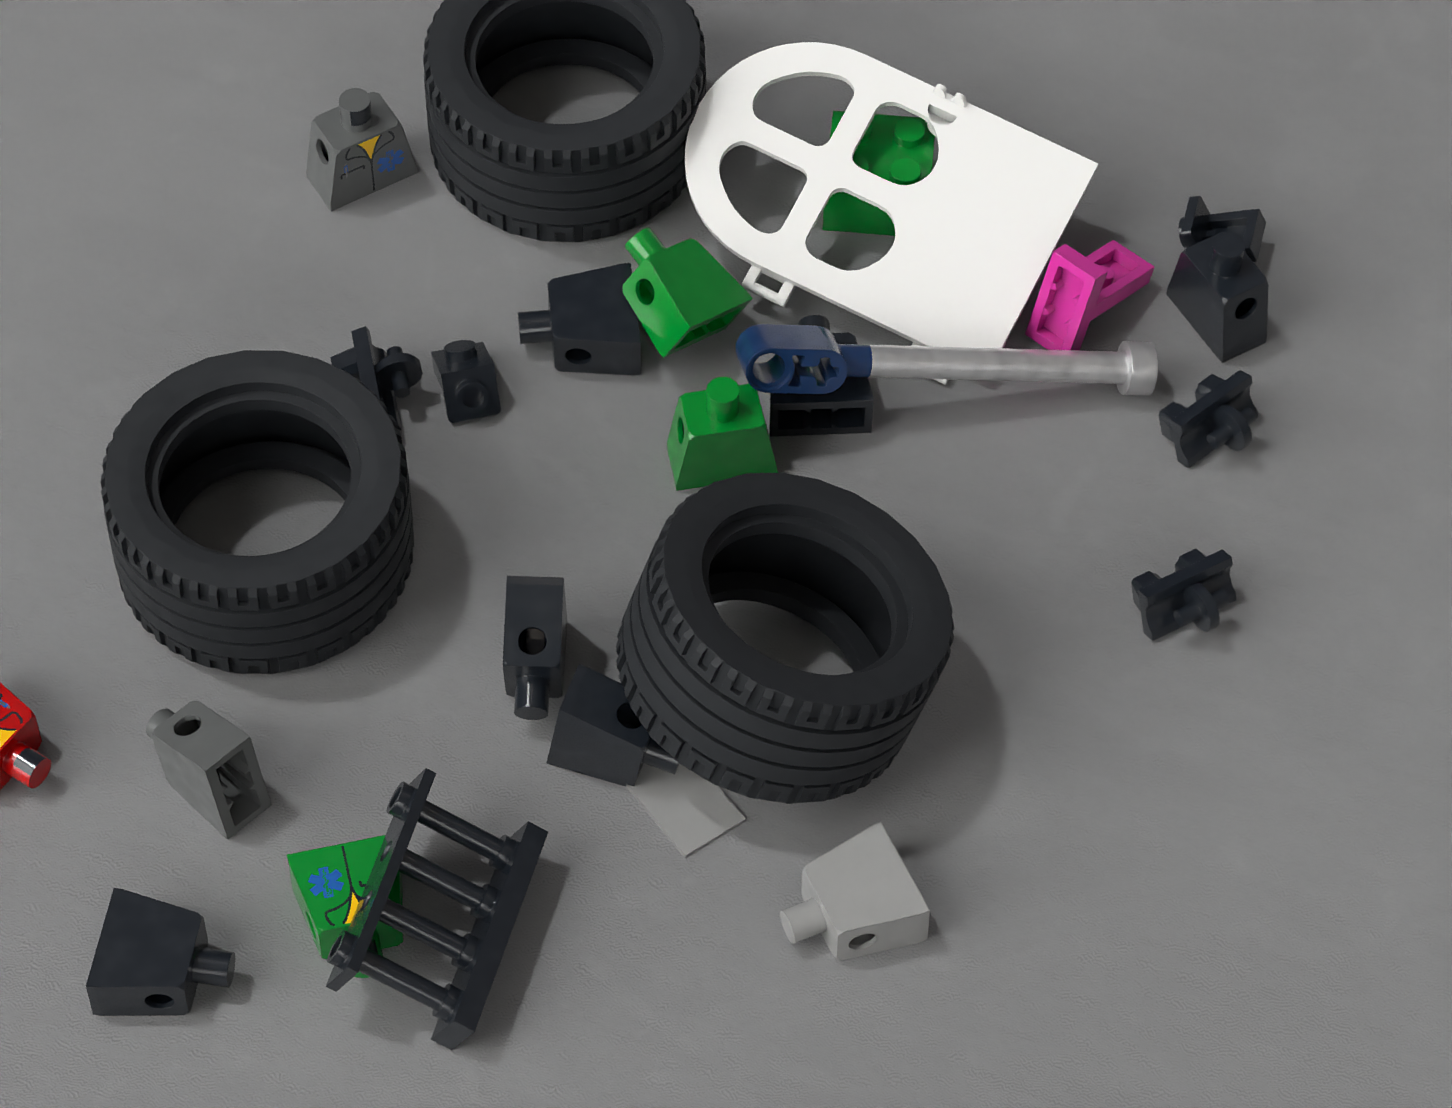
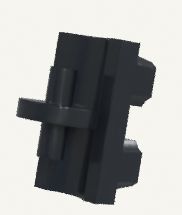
(382, 372)
(1216, 418)
(1187, 595)

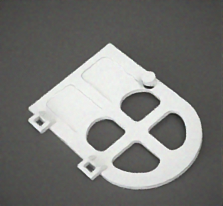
(964, 235)

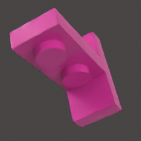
(1081, 290)

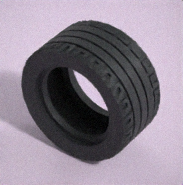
(563, 177)
(241, 417)
(744, 714)

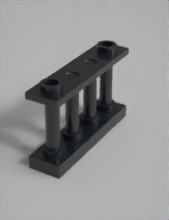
(493, 905)

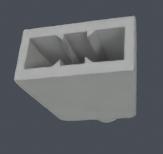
(859, 899)

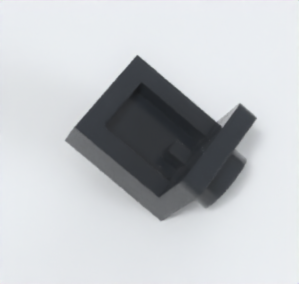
(1200, 225)
(466, 380)

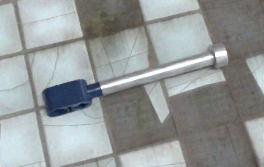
(814, 363)

